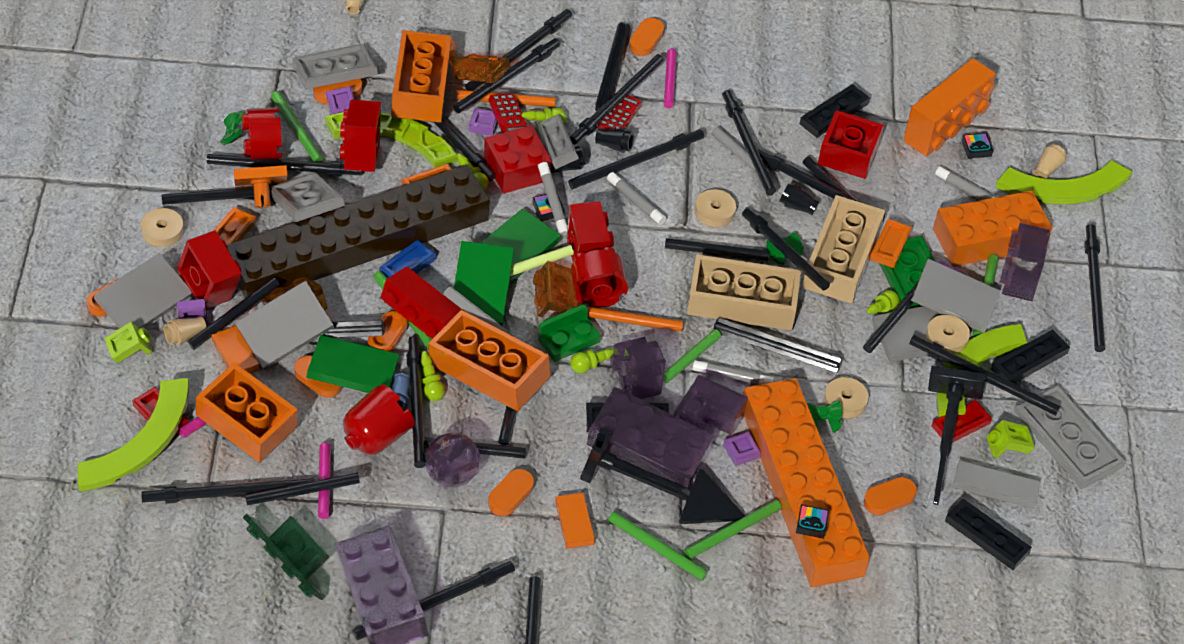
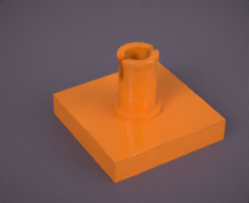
(260, 179)

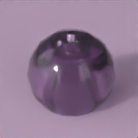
(452, 459)

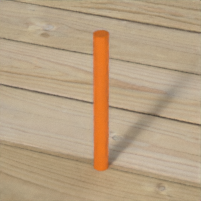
(521, 99)
(636, 319)

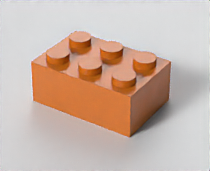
(246, 412)

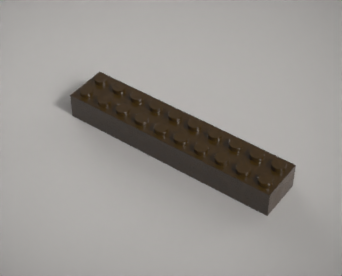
(362, 230)

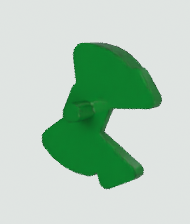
(231, 123)
(792, 240)
(832, 413)

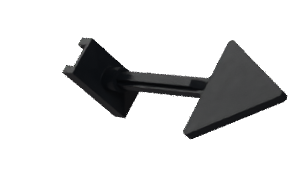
(955, 385)
(703, 501)

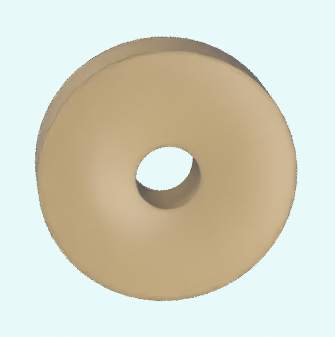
(712, 199)
(165, 236)
(952, 325)
(850, 388)

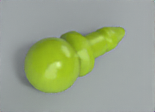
(545, 114)
(481, 178)
(884, 302)
(582, 362)
(433, 388)

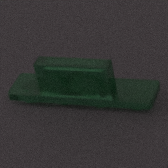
(296, 550)

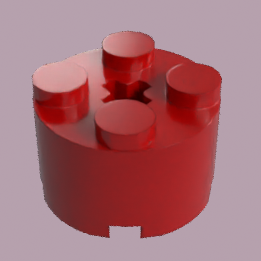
(262, 133)
(599, 277)

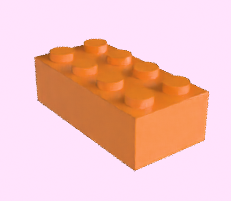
(421, 76)
(949, 107)
(984, 227)
(489, 360)

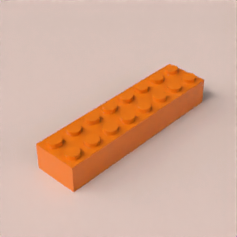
(804, 476)

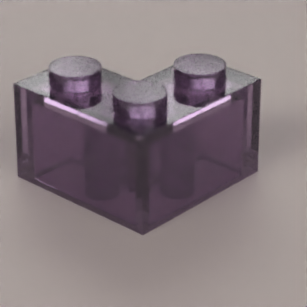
(1024, 261)
(639, 367)
(712, 405)

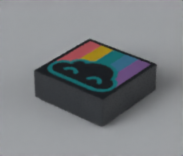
(977, 145)
(543, 207)
(812, 521)

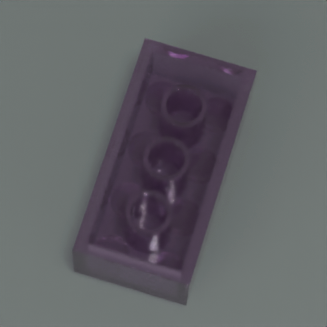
(651, 438)
(381, 588)

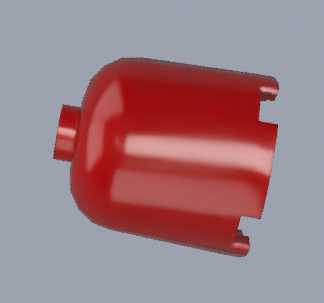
(376, 421)

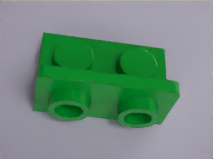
(567, 333)

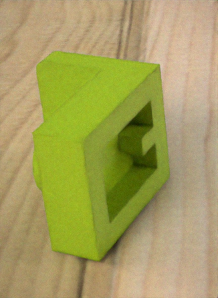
(128, 341)
(1010, 437)

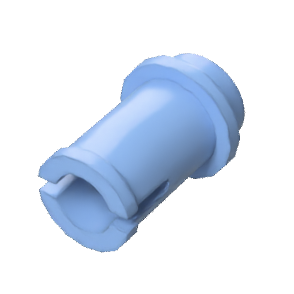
(400, 387)

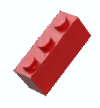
(418, 301)

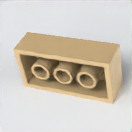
(845, 247)
(744, 292)

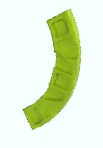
(409, 132)
(1066, 191)
(981, 348)
(145, 445)

